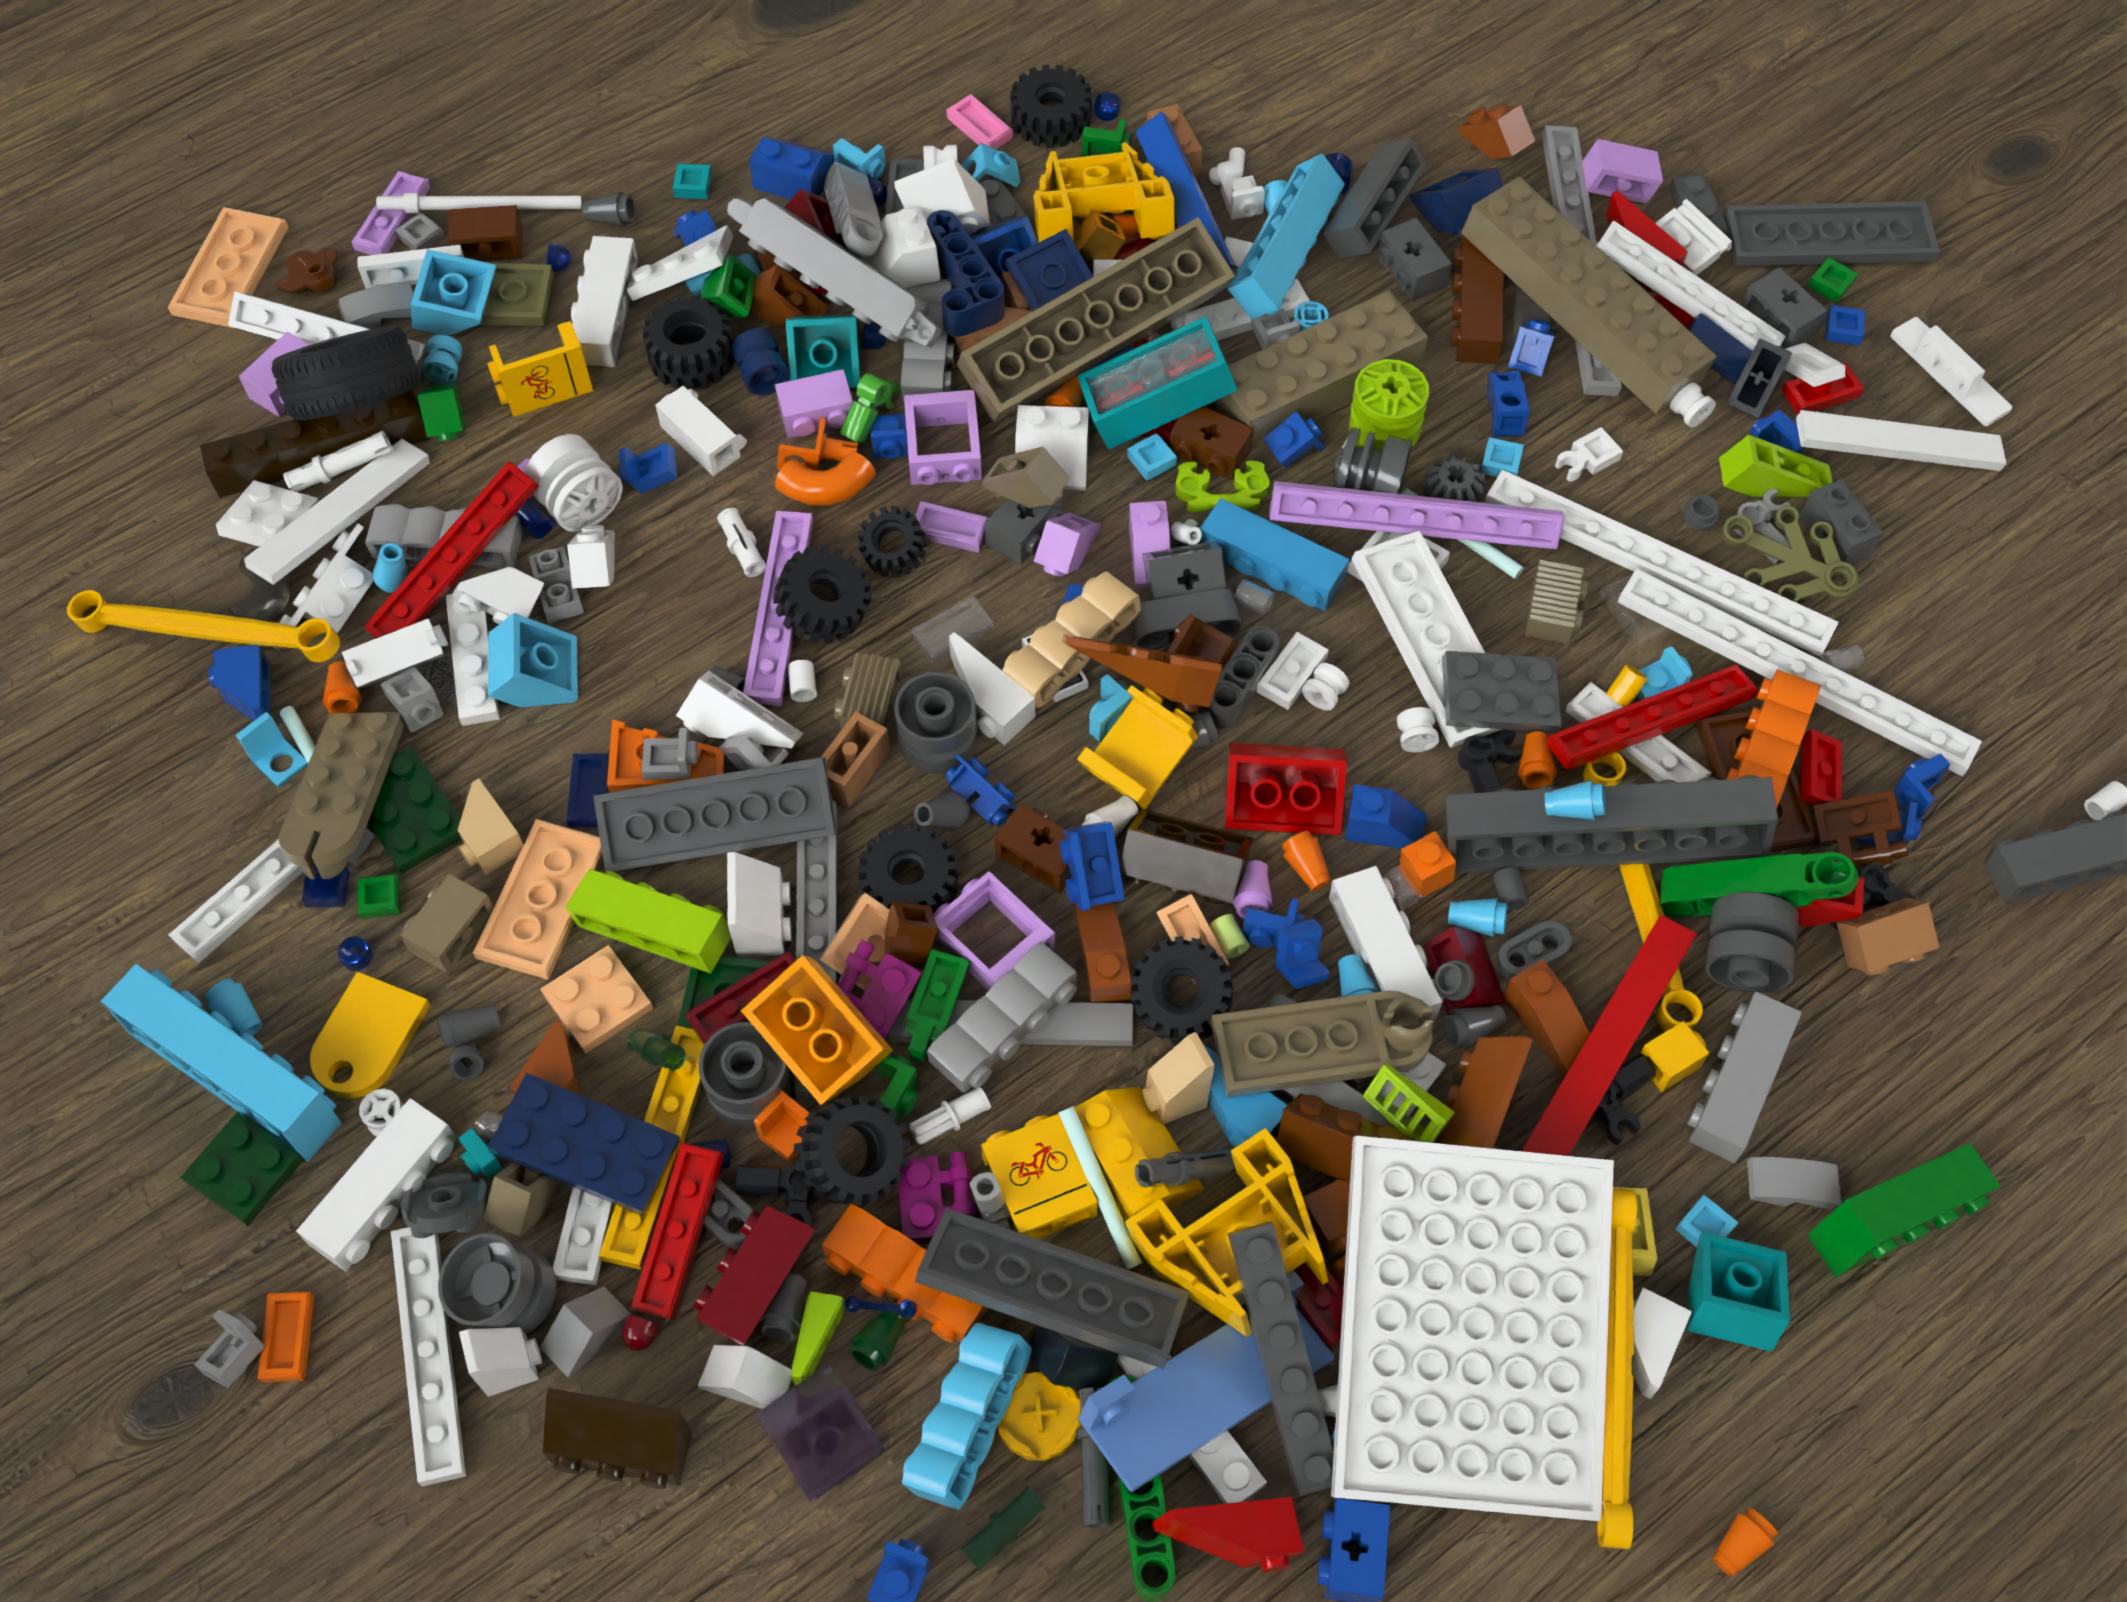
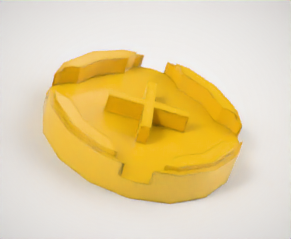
(1040, 1418)

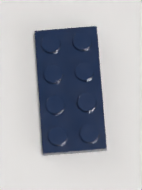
(1049, 272)
(584, 1144)

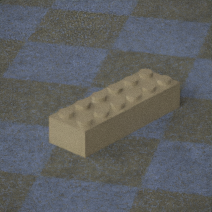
(1320, 364)

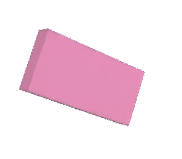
(979, 122)

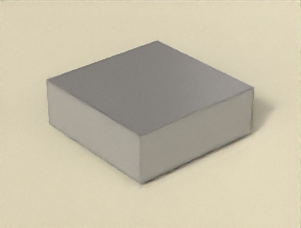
(420, 232)

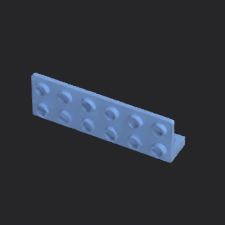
(1189, 1403)

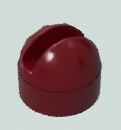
(638, 1332)

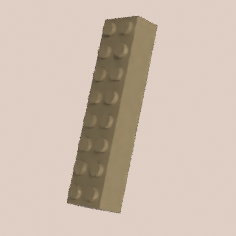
(1587, 294)
(1095, 320)

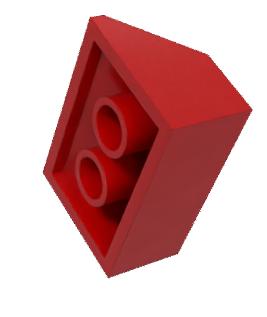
(1285, 788)

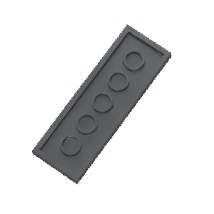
(1833, 230)
(715, 814)
(1053, 1287)

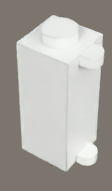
(699, 430)
(395, 653)

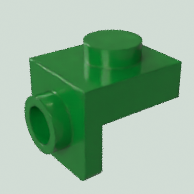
(902, 1089)

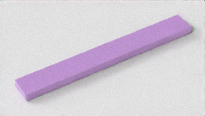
(1413, 513)

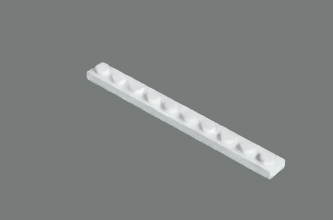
(1681, 570)
(1767, 654)

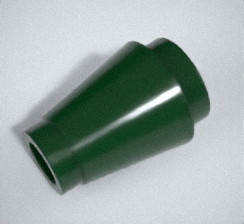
(877, 1340)

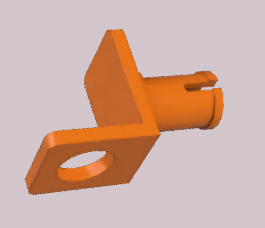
(825, 448)

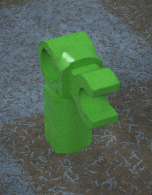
(871, 393)

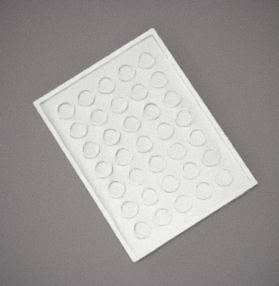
(1474, 1329)

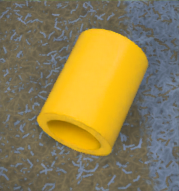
(1627, 685)

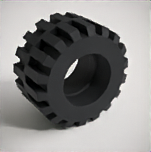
(686, 322)
(883, 1146)

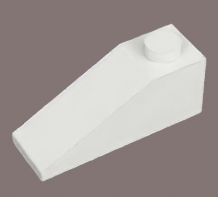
(1000, 703)
(725, 712)

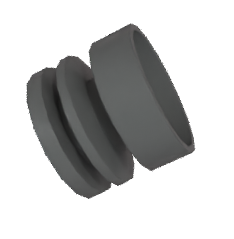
(1372, 468)

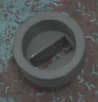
(458, 1066)

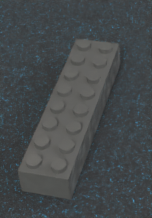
(1640, 826)

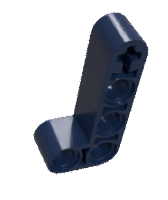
(978, 290)

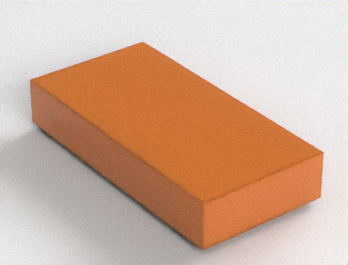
(286, 1337)

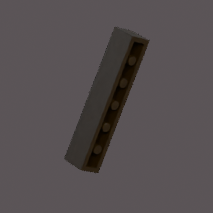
(288, 445)

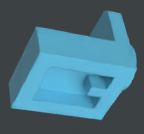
(871, 163)
(1665, 674)
(1109, 708)

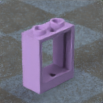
(939, 410)
(972, 899)

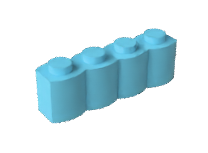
(965, 1419)

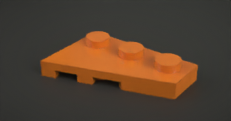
(627, 757)

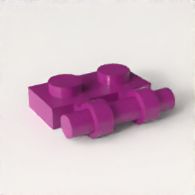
(887, 990)
(922, 1197)

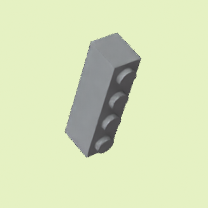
(1744, 1076)

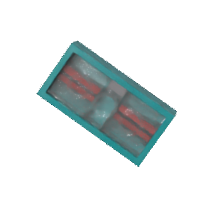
(1157, 383)

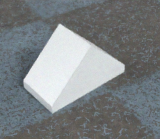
(745, 1375)

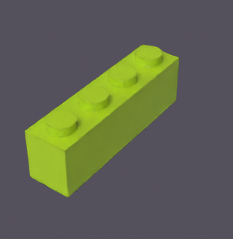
(650, 919)

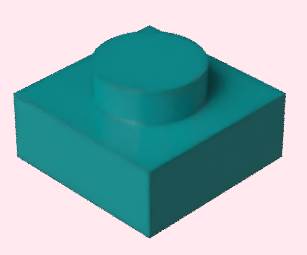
(692, 181)
(478, 1156)

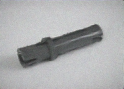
(1179, 1167)
(1094, 1476)

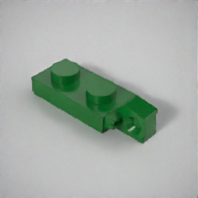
(935, 1000)

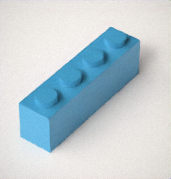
(1275, 555)

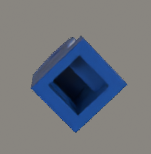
(1507, 404)

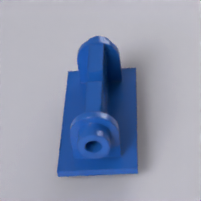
(993, 799)

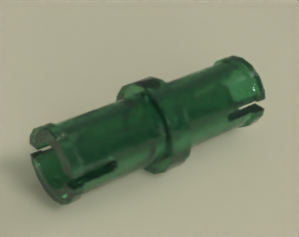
(656, 1048)
(1003, 1527)

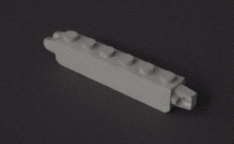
(835, 269)

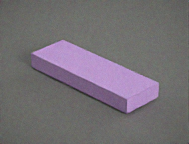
(378, 230)

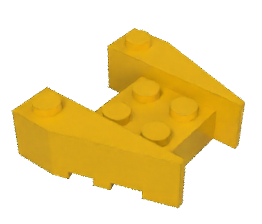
(1106, 185)
(1201, 1254)

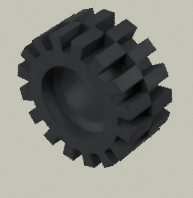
(878, 528)

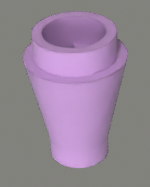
(1253, 889)

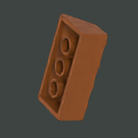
(1485, 1091)

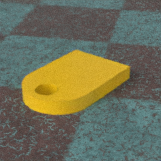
(367, 1034)

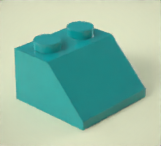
(823, 345)
(1738, 1292)

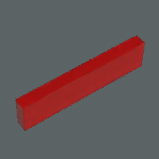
(677, 1231)

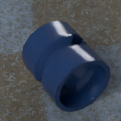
(759, 361)

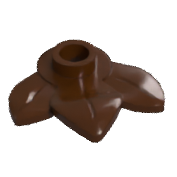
(310, 271)

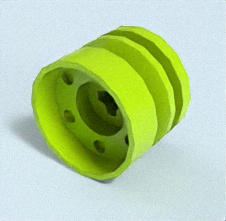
(1389, 401)

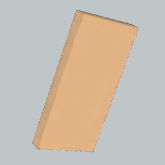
(227, 263)
(530, 914)

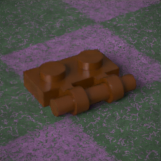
(1859, 819)

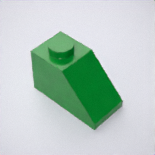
(730, 288)
(442, 410)

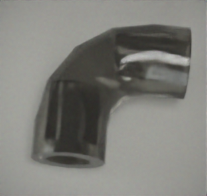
(265, 600)

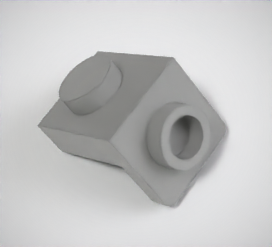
(1274, 328)
(669, 757)
(232, 1350)

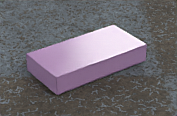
(952, 526)

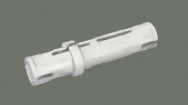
(326, 467)

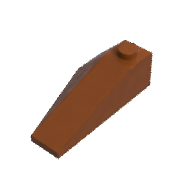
(1175, 676)

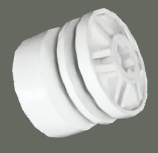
(574, 482)

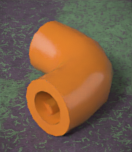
(826, 486)

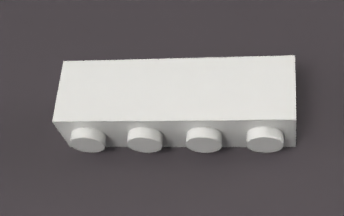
(603, 298)
(1382, 936)
(374, 1185)

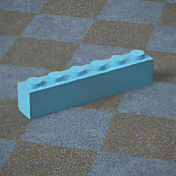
(1286, 237)

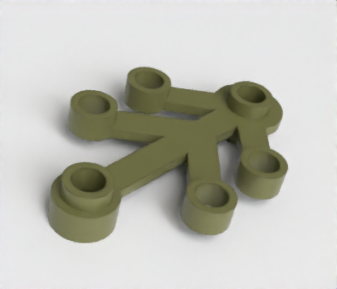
(1796, 558)

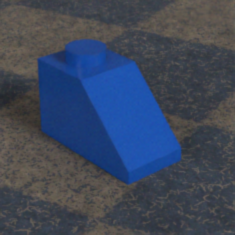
(243, 679)
(1383, 818)

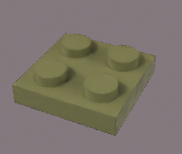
(518, 295)

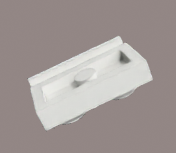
(1696, 235)

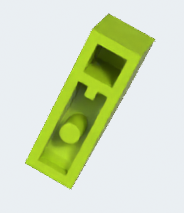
(1759, 466)

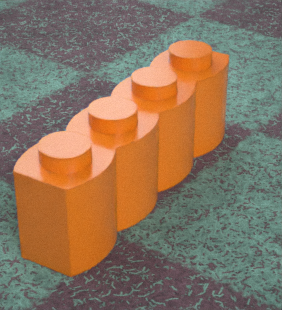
(1776, 729)
(889, 1266)

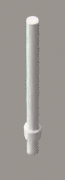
(414, 203)

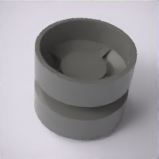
(936, 722)
(1752, 942)
(742, 1074)
(496, 1284)

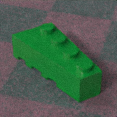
(1903, 1210)

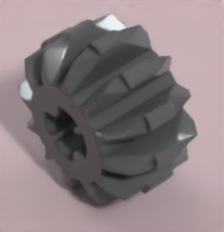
(1454, 480)

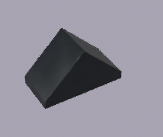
(1760, 378)
(1070, 1360)

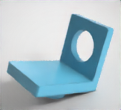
(993, 163)
(265, 743)

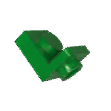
(1102, 141)

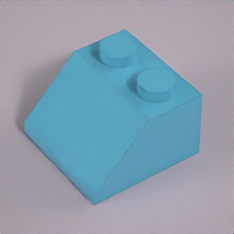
(450, 293)
(531, 663)

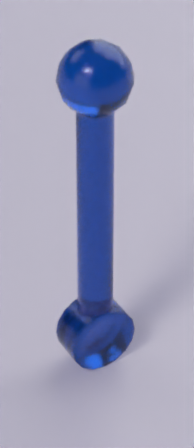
(906, 1307)

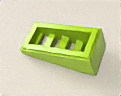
(1427, 1105)
(817, 1328)

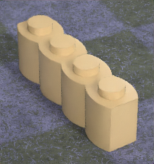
(1097, 614)

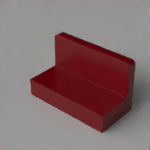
(1470, 948)

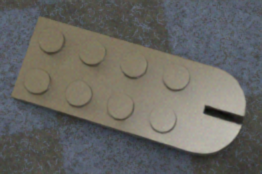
(339, 790)
(1320, 1041)

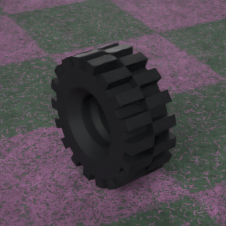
(1056, 122)
(812, 614)
(903, 848)
(1174, 960)

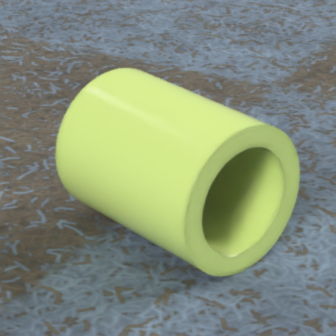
(1229, 936)

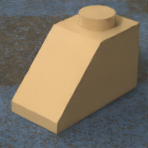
(486, 831)
(1180, 1081)

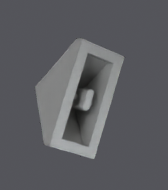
(583, 1330)

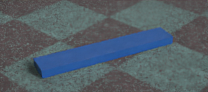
(1170, 162)

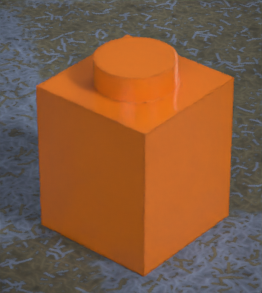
(1429, 863)

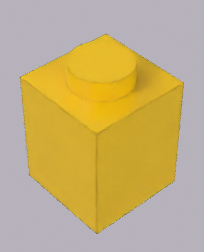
(1675, 1055)

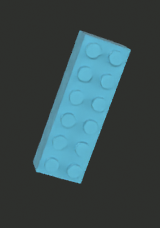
(223, 1061)

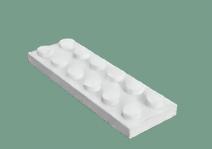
(1420, 617)

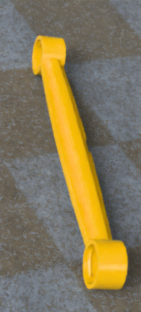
(203, 625)
(1646, 906)
(1616, 1521)

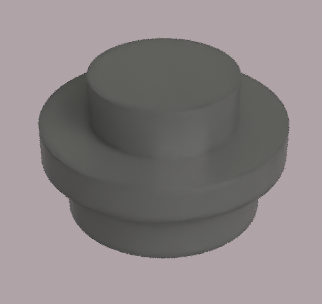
(1701, 512)
(1454, 980)

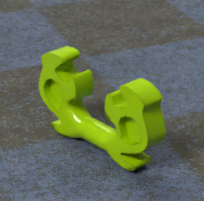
(1193, 487)

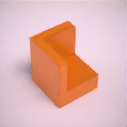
(779, 1125)

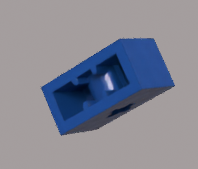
(1367, 1527)

